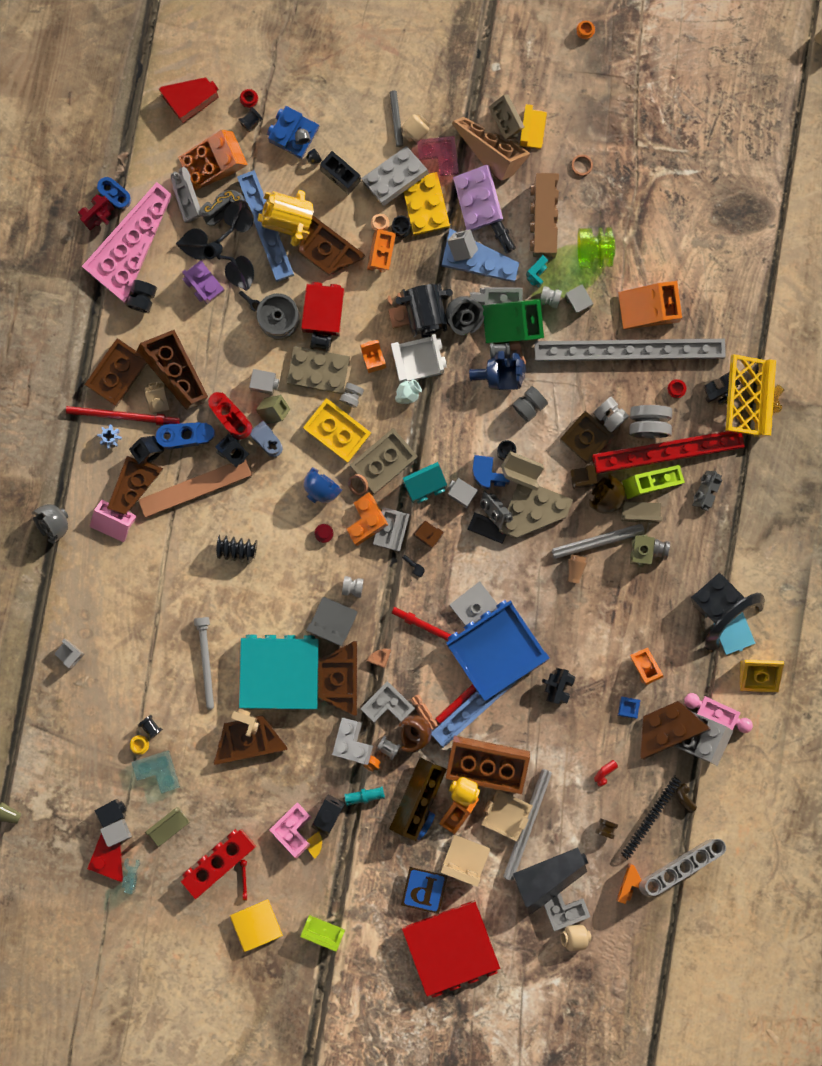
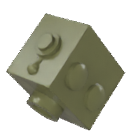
(637, 556)

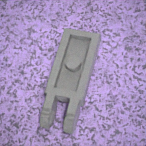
(185, 195)

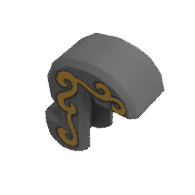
(214, 212)

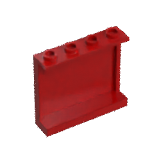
(451, 949)

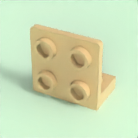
(465, 860)

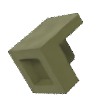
(273, 409)

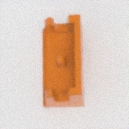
(381, 250)

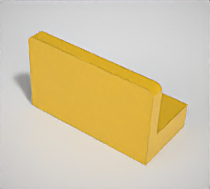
(534, 125)

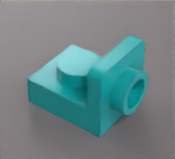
(538, 268)

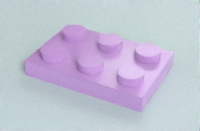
(478, 198)

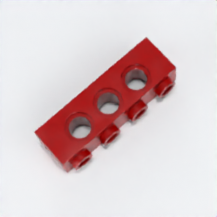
(198, 887)

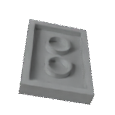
(395, 176)

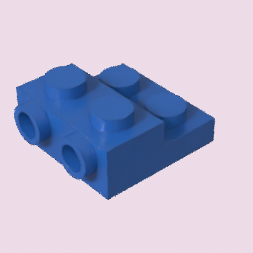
(284, 131)

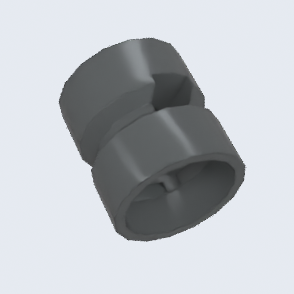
(532, 402)

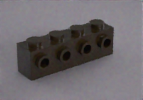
(417, 799)

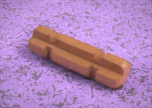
(423, 711)

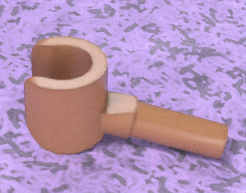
(515, 346)

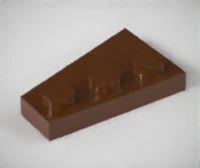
(132, 484)

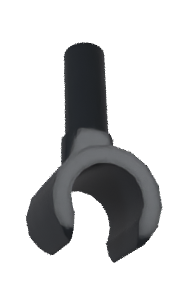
(249, 300)
(418, 569)

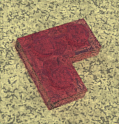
(440, 148)

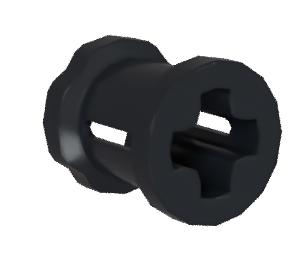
(250, 119)
(321, 341)
(150, 727)

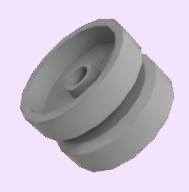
(650, 421)

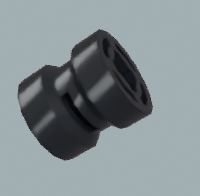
(401, 226)
(504, 448)

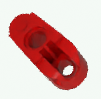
(234, 419)

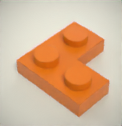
(371, 520)

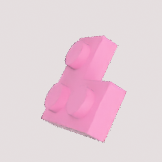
(287, 830)

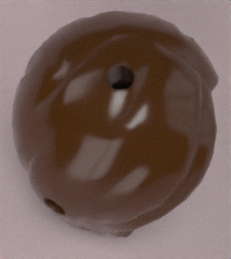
(415, 733)

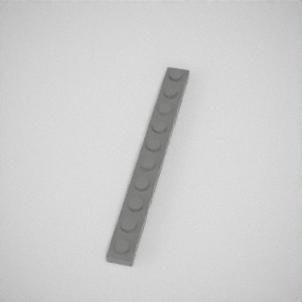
(630, 350)

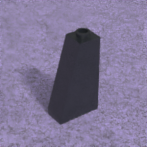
(549, 878)

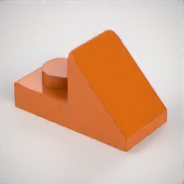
(646, 666)
(630, 879)

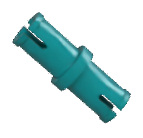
(364, 796)

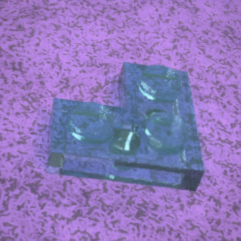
(161, 766)

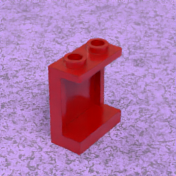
(323, 309)

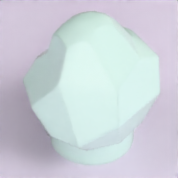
(408, 392)

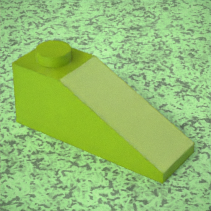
(653, 481)

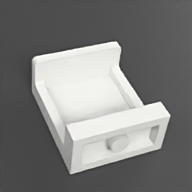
(418, 358)

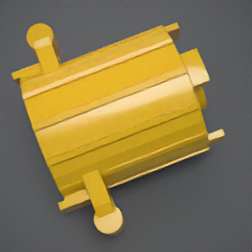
(287, 215)

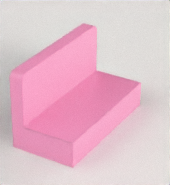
(111, 523)

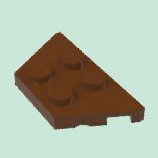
(328, 249)
(339, 678)
(669, 728)
(236, 745)

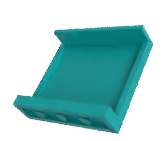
(279, 672)

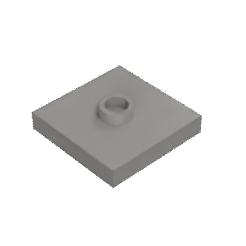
(473, 604)

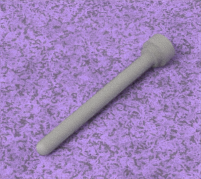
(202, 626)

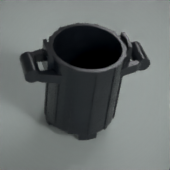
(424, 308)

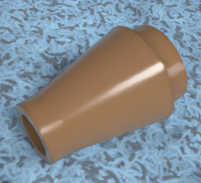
(576, 567)

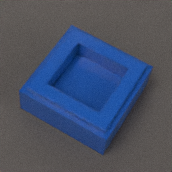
(629, 707)

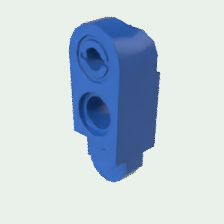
(201, 434)

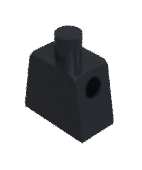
(328, 815)

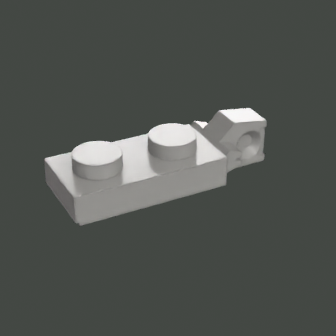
(496, 295)

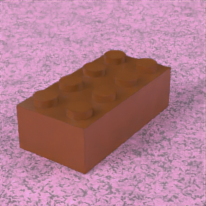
(488, 764)

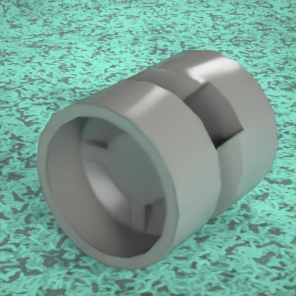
(615, 419)

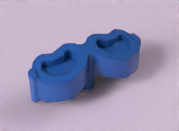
(427, 825)

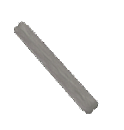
(597, 541)

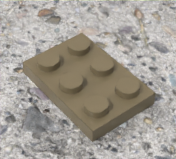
(318, 370)
(384, 460)

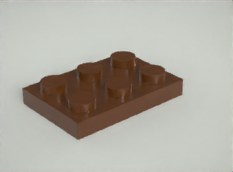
(116, 372)

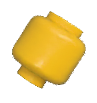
(464, 791)

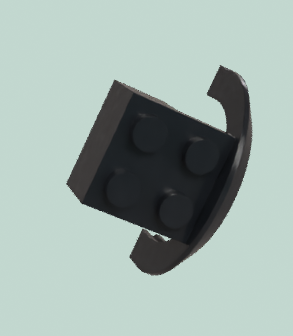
(722, 605)

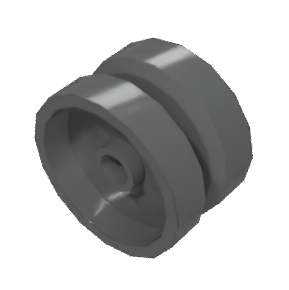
(277, 305)

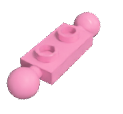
(718, 712)

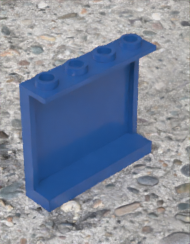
(497, 650)

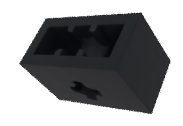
(340, 172)

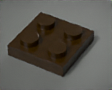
(586, 437)

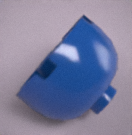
(320, 487)

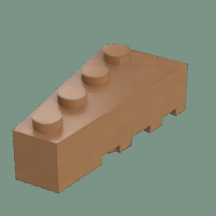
(545, 215)

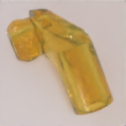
(778, 390)

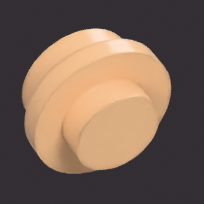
(380, 222)

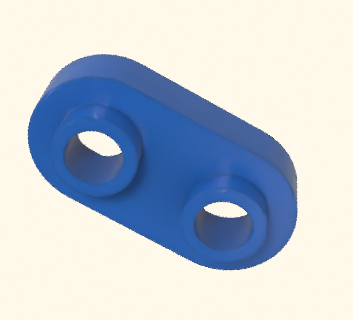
(115, 193)

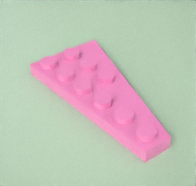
(124, 250)

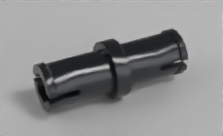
(503, 236)

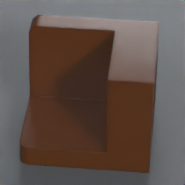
(428, 534)

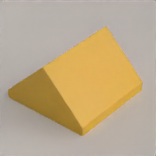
(760, 675)

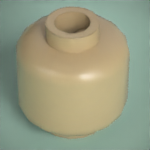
(415, 128)
(575, 937)

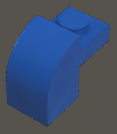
(483, 473)

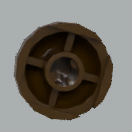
(608, 495)

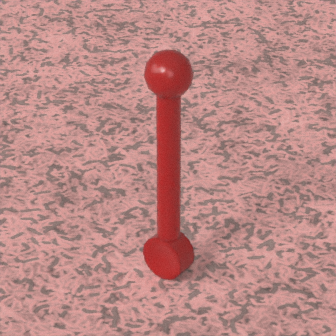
(243, 863)

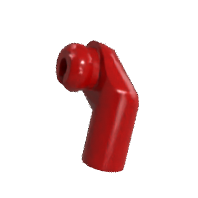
(604, 771)

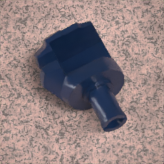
(501, 372)

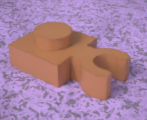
(398, 315)

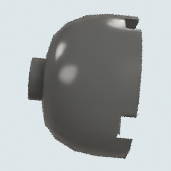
(464, 315)
(51, 521)

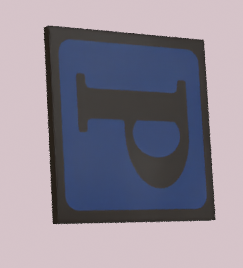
(424, 890)

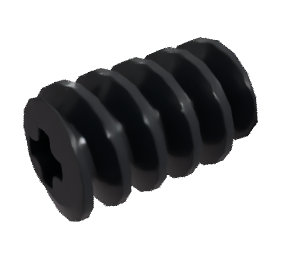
(235, 549)

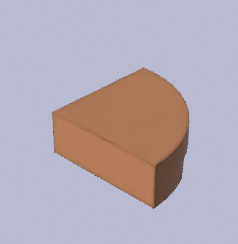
(379, 657)

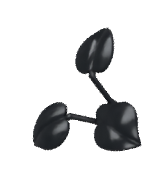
(195, 244)

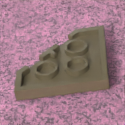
(534, 510)

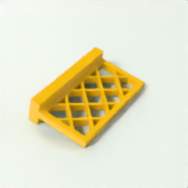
(763, 397)

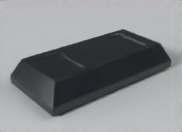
(486, 527)

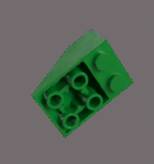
(513, 321)

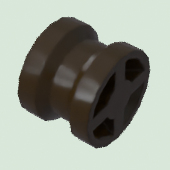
(606, 828)

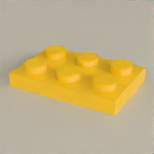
(426, 205)
(337, 430)

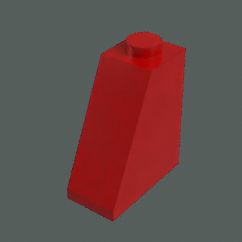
(189, 97)

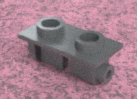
(709, 482)
(493, 509)

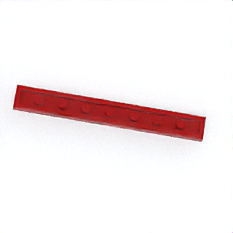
(667, 451)

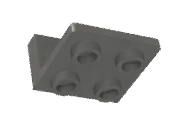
(332, 621)

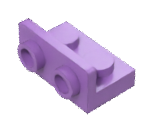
(203, 282)

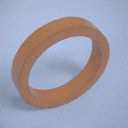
(582, 156)
(351, 487)

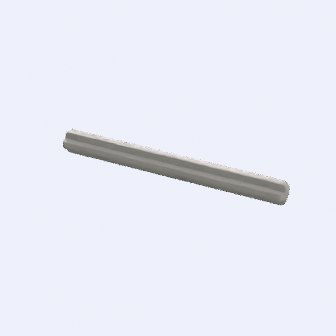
(523, 838)

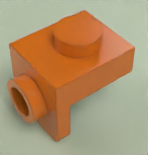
(373, 356)

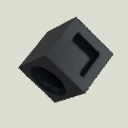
(227, 445)
(146, 449)
(111, 812)

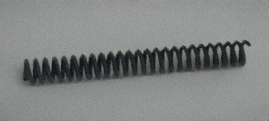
(649, 818)

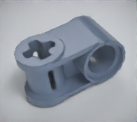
(264, 437)

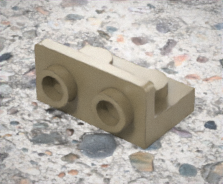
(506, 117)

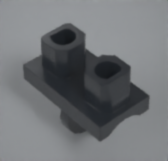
(714, 393)
(555, 686)

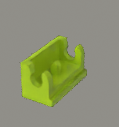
(322, 933)

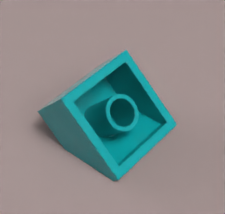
(425, 483)

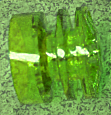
(595, 247)

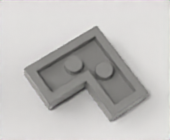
(387, 698)
(347, 745)
(565, 915)

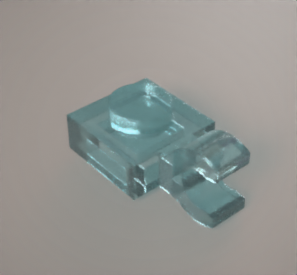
(129, 881)

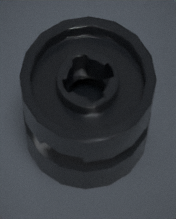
(141, 296)

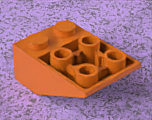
(213, 159)
(650, 305)

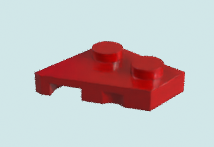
(107, 860)

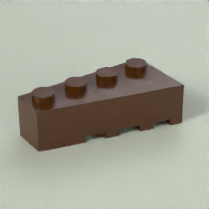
(172, 365)

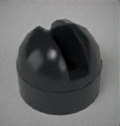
(313, 157)

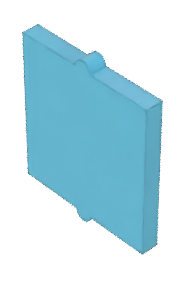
(736, 635)

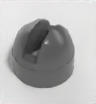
(302, 137)

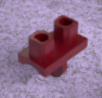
(97, 213)

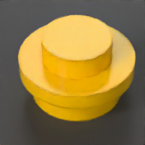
(139, 744)

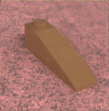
(500, 155)

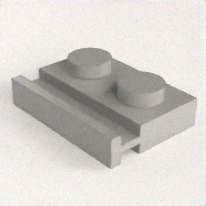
(393, 534)

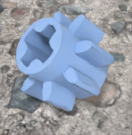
(106, 432)

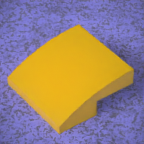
(256, 925)

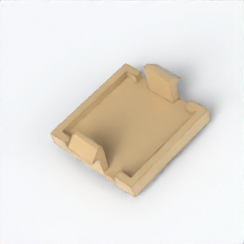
(507, 815)

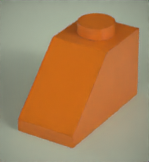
(456, 816)

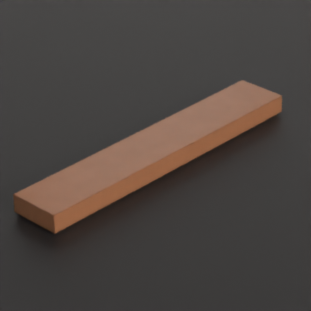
(194, 488)

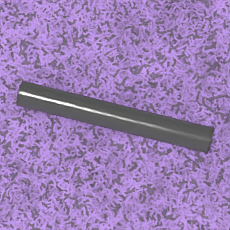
(396, 118)

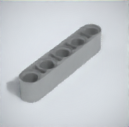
(674, 871)

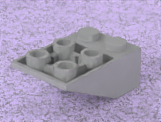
(710, 744)

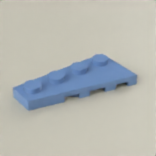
(484, 262)

